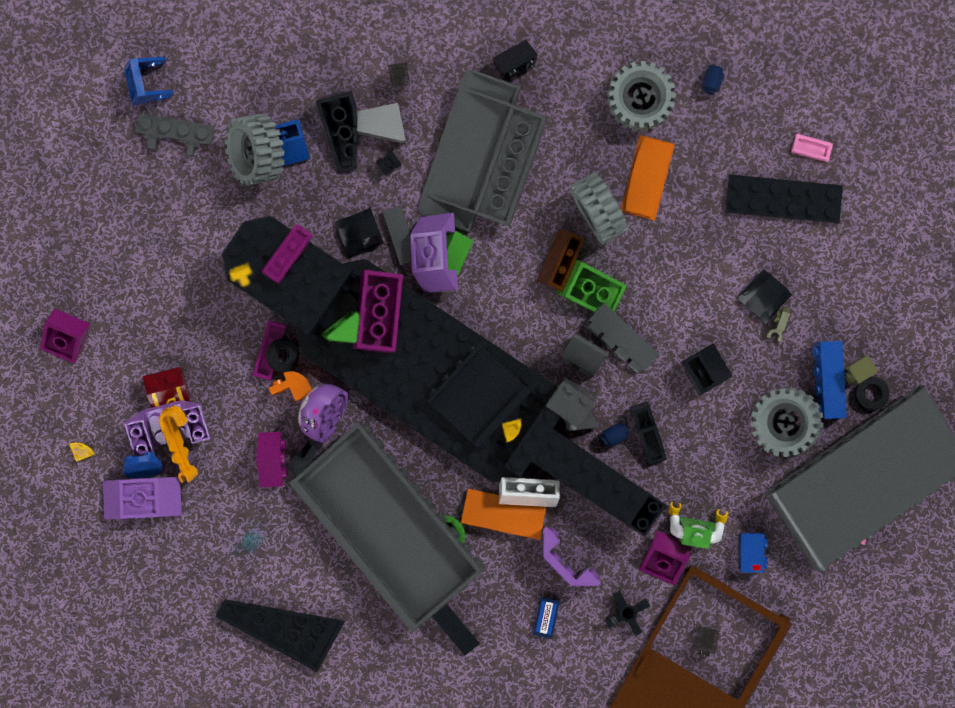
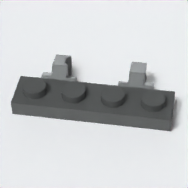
(190, 133)

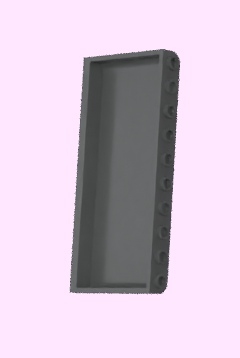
(866, 479)
(387, 526)

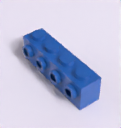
(830, 379)

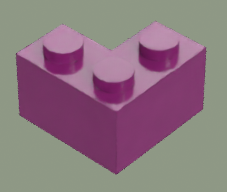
(271, 459)

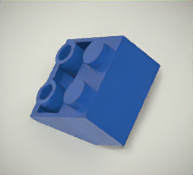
(293, 142)

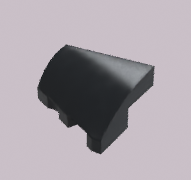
(304, 457)

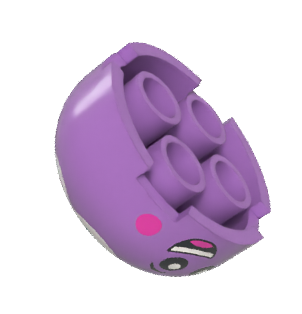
(322, 411)

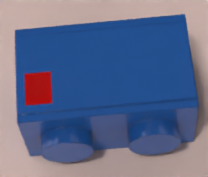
(752, 552)

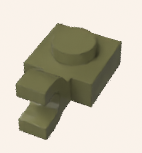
(781, 320)

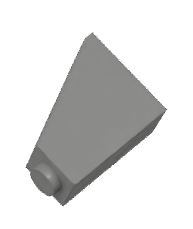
(381, 123)

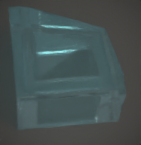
(252, 541)

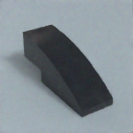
(648, 433)
(456, 629)

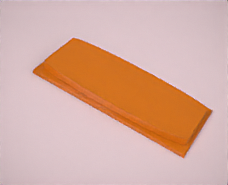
(647, 177)
(484, 511)

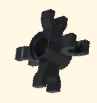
(631, 621)

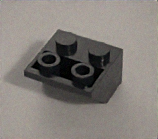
(515, 60)
(706, 369)

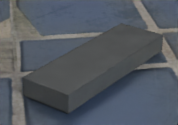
(399, 234)

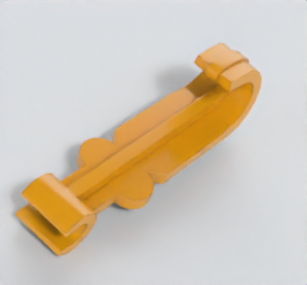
(169, 421)

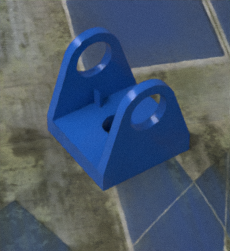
(135, 84)

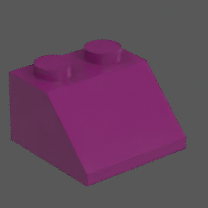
(64, 335)
(665, 558)

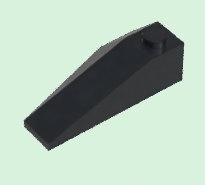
(340, 124)

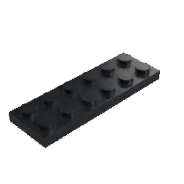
(784, 199)

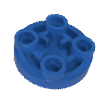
(142, 466)

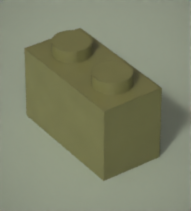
(859, 370)

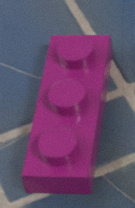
(287, 253)
(272, 332)

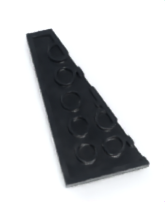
(293, 633)

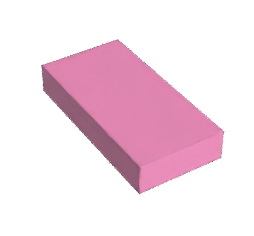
(812, 147)

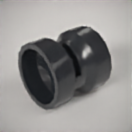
(388, 163)

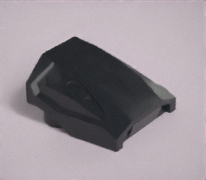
(359, 232)
(764, 296)

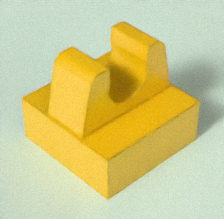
(241, 273)

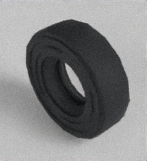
(292, 355)
(883, 393)

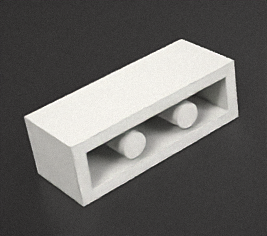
(529, 492)

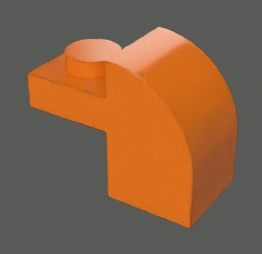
(295, 382)

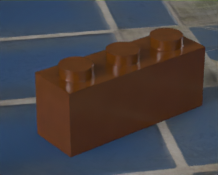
(560, 260)

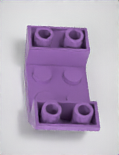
(430, 253)
(145, 431)
(142, 498)
(584, 578)

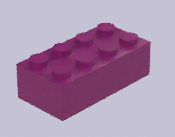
(378, 311)

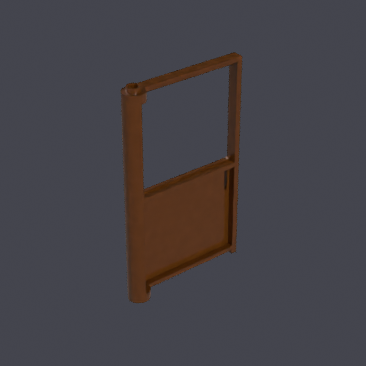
(664, 684)

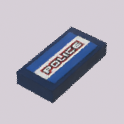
(546, 617)

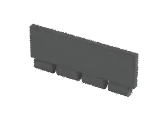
(618, 333)

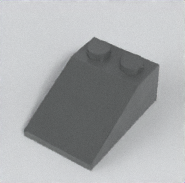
(583, 355)
(572, 401)

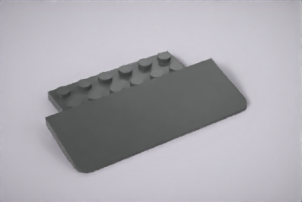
(483, 153)

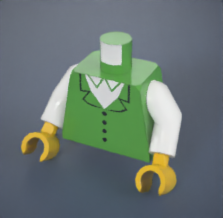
(696, 532)

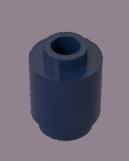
(712, 79)
(614, 435)

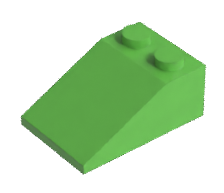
(592, 288)

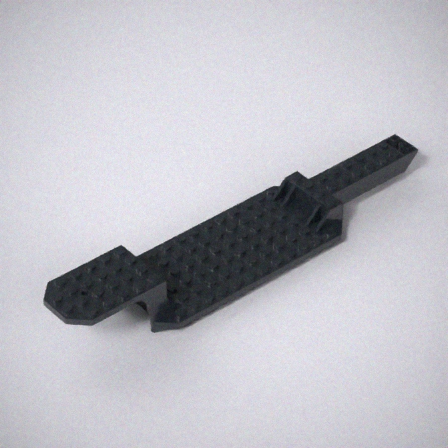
(428, 346)

